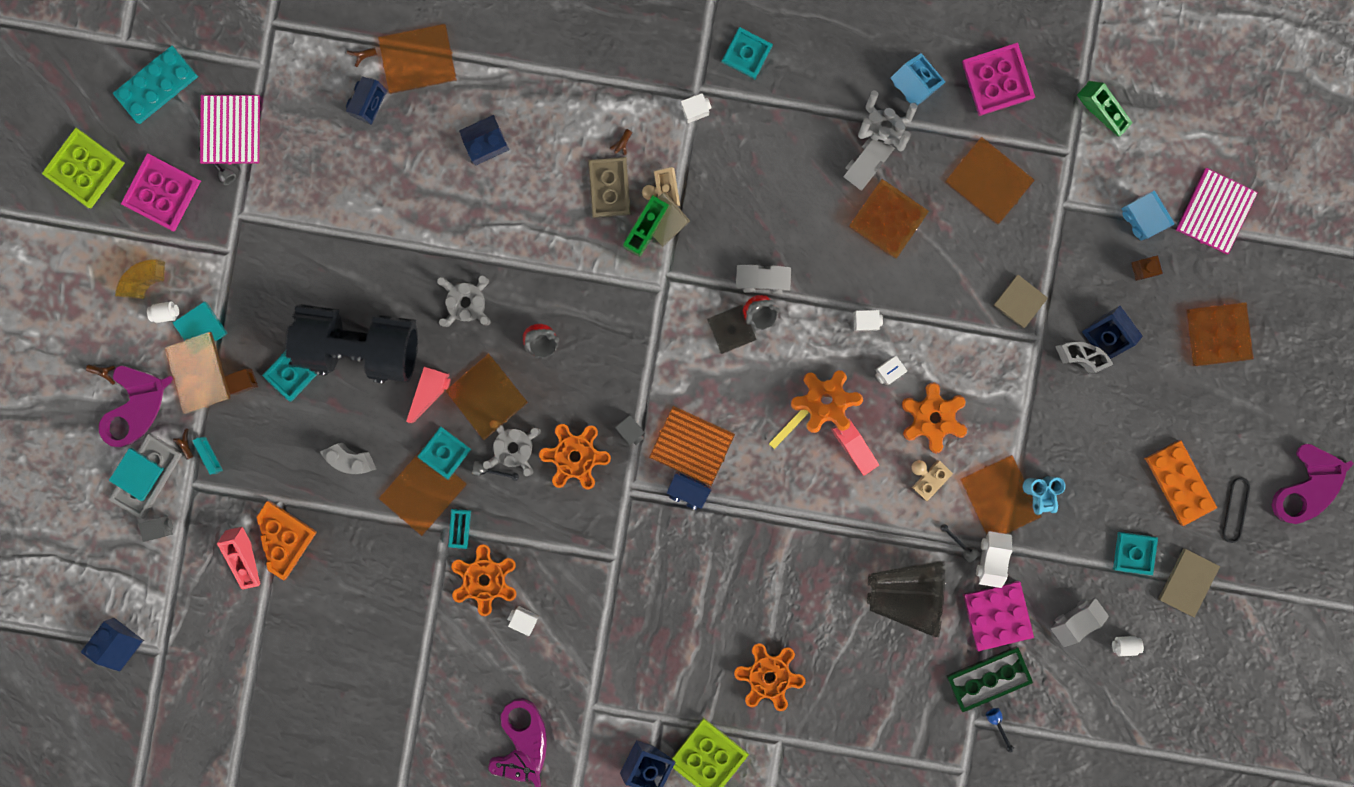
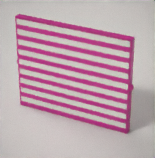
(230, 129)
(1216, 211)

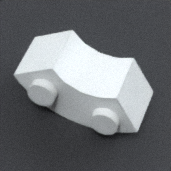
(994, 559)

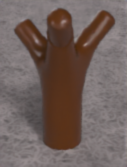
(361, 55)
(621, 144)
(103, 372)
(184, 445)

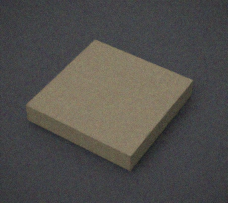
(671, 223)
(1020, 301)

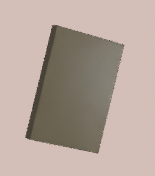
(609, 187)
(1189, 582)

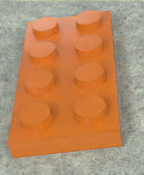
(1181, 483)

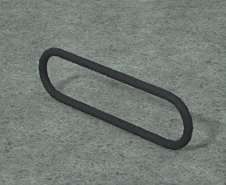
(1244, 510)

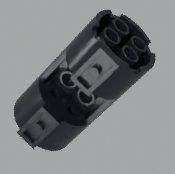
(318, 342)

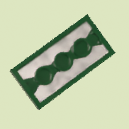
(989, 679)

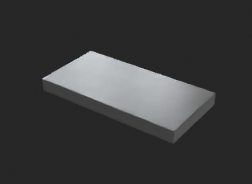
(163, 455)

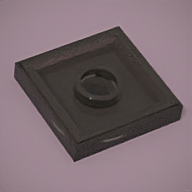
(731, 329)

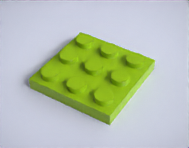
(83, 168)
(708, 756)

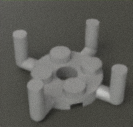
(895, 132)
(454, 298)
(510, 459)

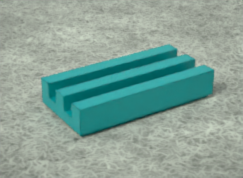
(207, 455)
(459, 531)

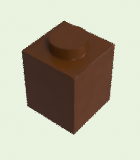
(1147, 268)
(241, 381)

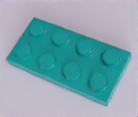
(155, 84)

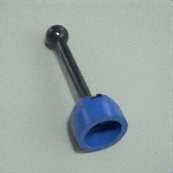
(995, 717)

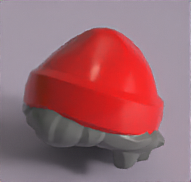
(760, 312)
(540, 340)

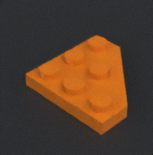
(282, 539)

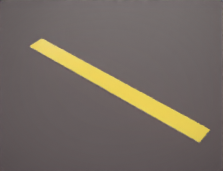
(788, 428)

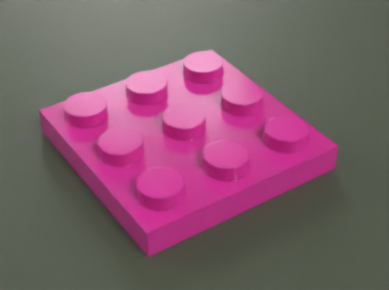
(998, 79)
(160, 192)
(998, 616)

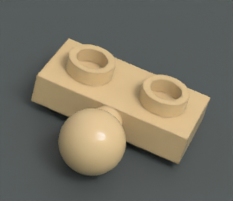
(665, 182)
(931, 479)

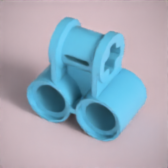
(1044, 494)

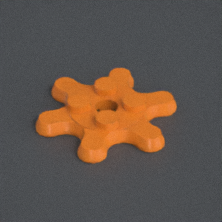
(922, 411)
(826, 412)
(561, 456)
(474, 589)
(774, 689)

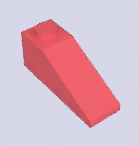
(429, 389)
(856, 448)
(240, 557)

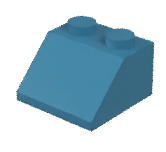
(917, 79)
(1147, 216)

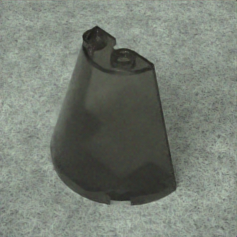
(910, 595)

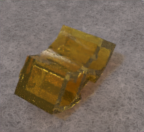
(139, 278)

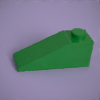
(1104, 106)
(645, 226)

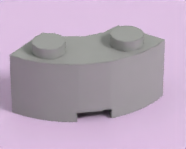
(868, 163)
(763, 278)
(1085, 354)
(347, 461)
(1079, 622)

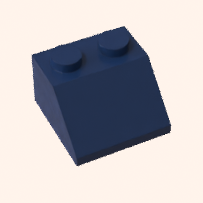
(366, 99)
(484, 140)
(1113, 332)
(688, 490)
(112, 645)
(646, 766)

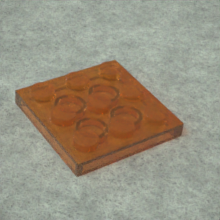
(888, 219)
(1220, 334)

